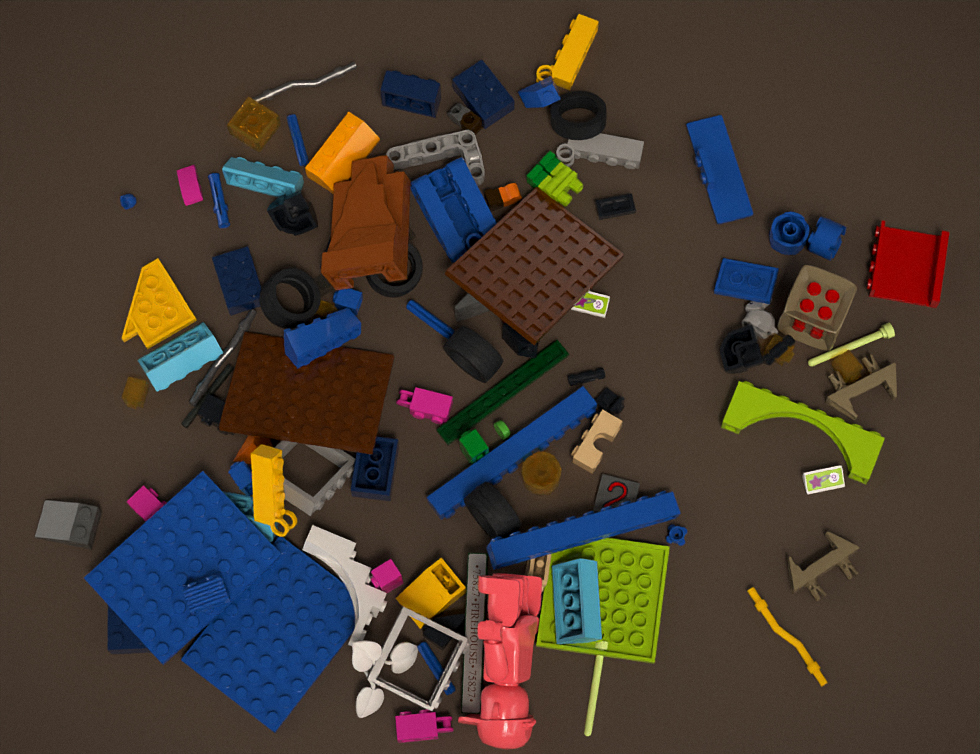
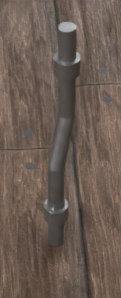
(337, 73)
(202, 387)

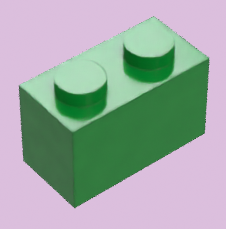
(473, 446)

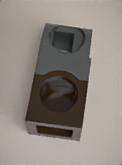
(465, 118)

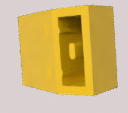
(432, 591)

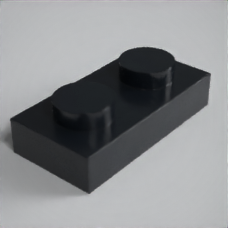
(615, 206)

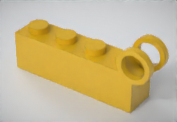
(573, 52)
(268, 489)

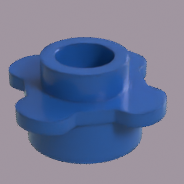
(681, 531)

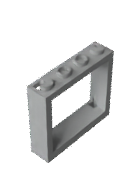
(302, 499)
(444, 680)

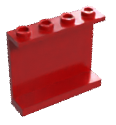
(907, 266)

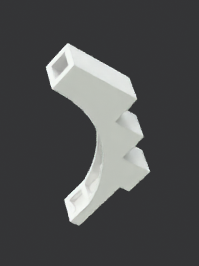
(340, 556)

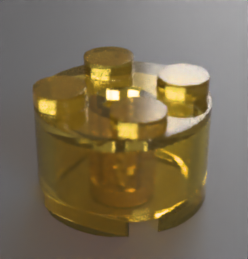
(533, 466)

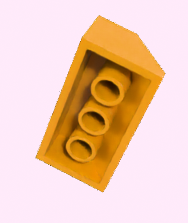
(347, 143)

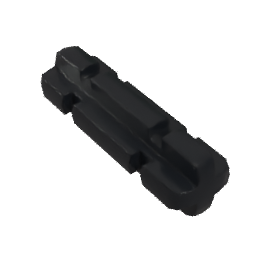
(779, 349)
(587, 376)

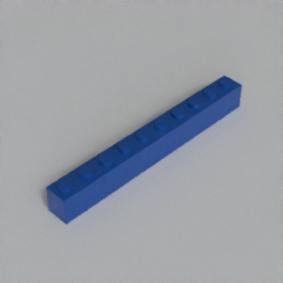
(513, 452)
(582, 530)

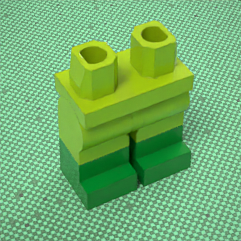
(554, 179)

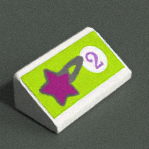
(593, 304)
(823, 479)

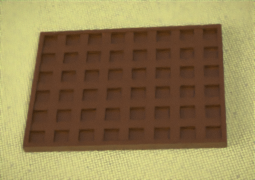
(534, 265)
(322, 404)

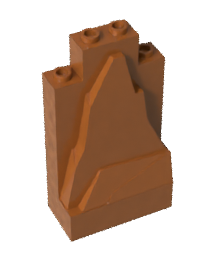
(369, 224)

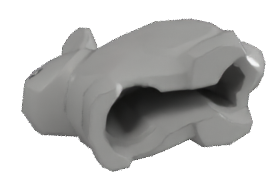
(760, 319)

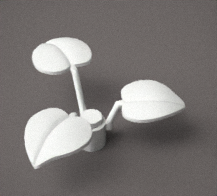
(364, 657)

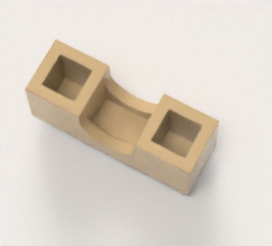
(603, 426)

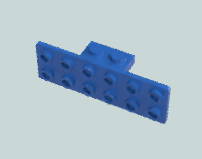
(719, 169)

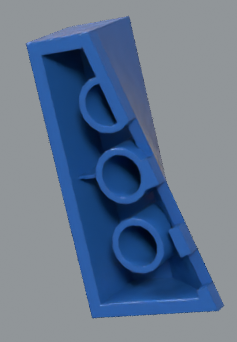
(320, 337)

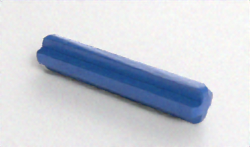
(297, 140)
(430, 319)
(434, 664)

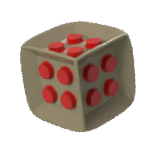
(817, 307)

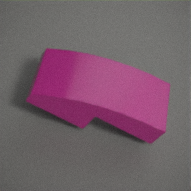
(190, 185)

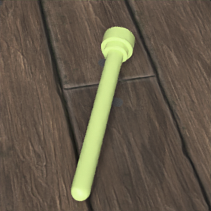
(886, 331)
(594, 688)

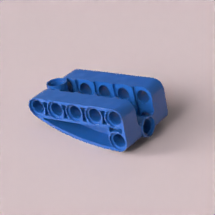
(453, 207)

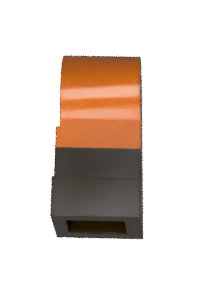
(502, 196)

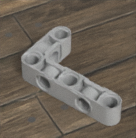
(446, 147)

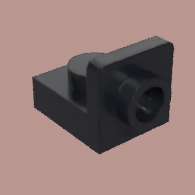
(610, 402)

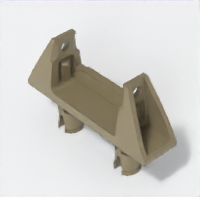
(878, 376)
(838, 557)

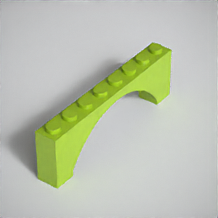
(857, 445)

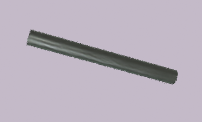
(212, 390)

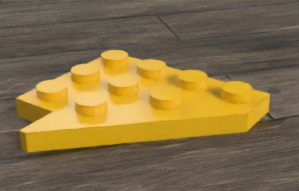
(156, 307)

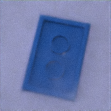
(746, 281)

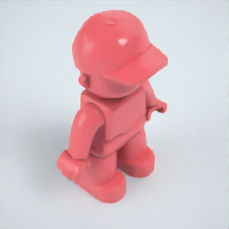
(508, 654)

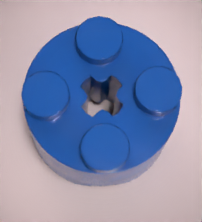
(826, 239)
(784, 242)

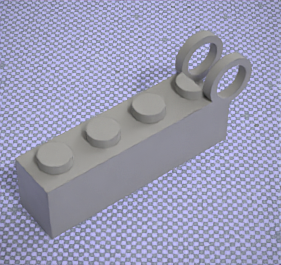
(604, 148)

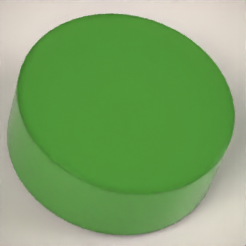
(502, 429)

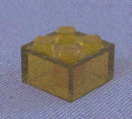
(254, 124)

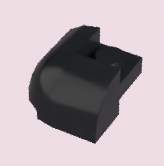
(293, 214)
(741, 350)

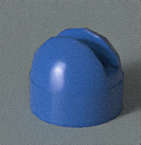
(128, 201)

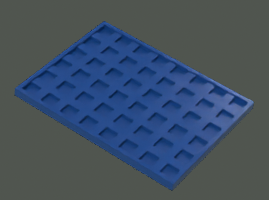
(181, 544)
(276, 637)

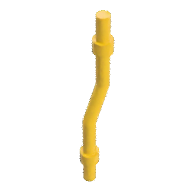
(813, 667)

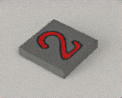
(614, 491)

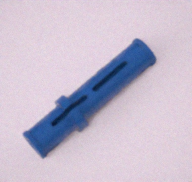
(223, 221)

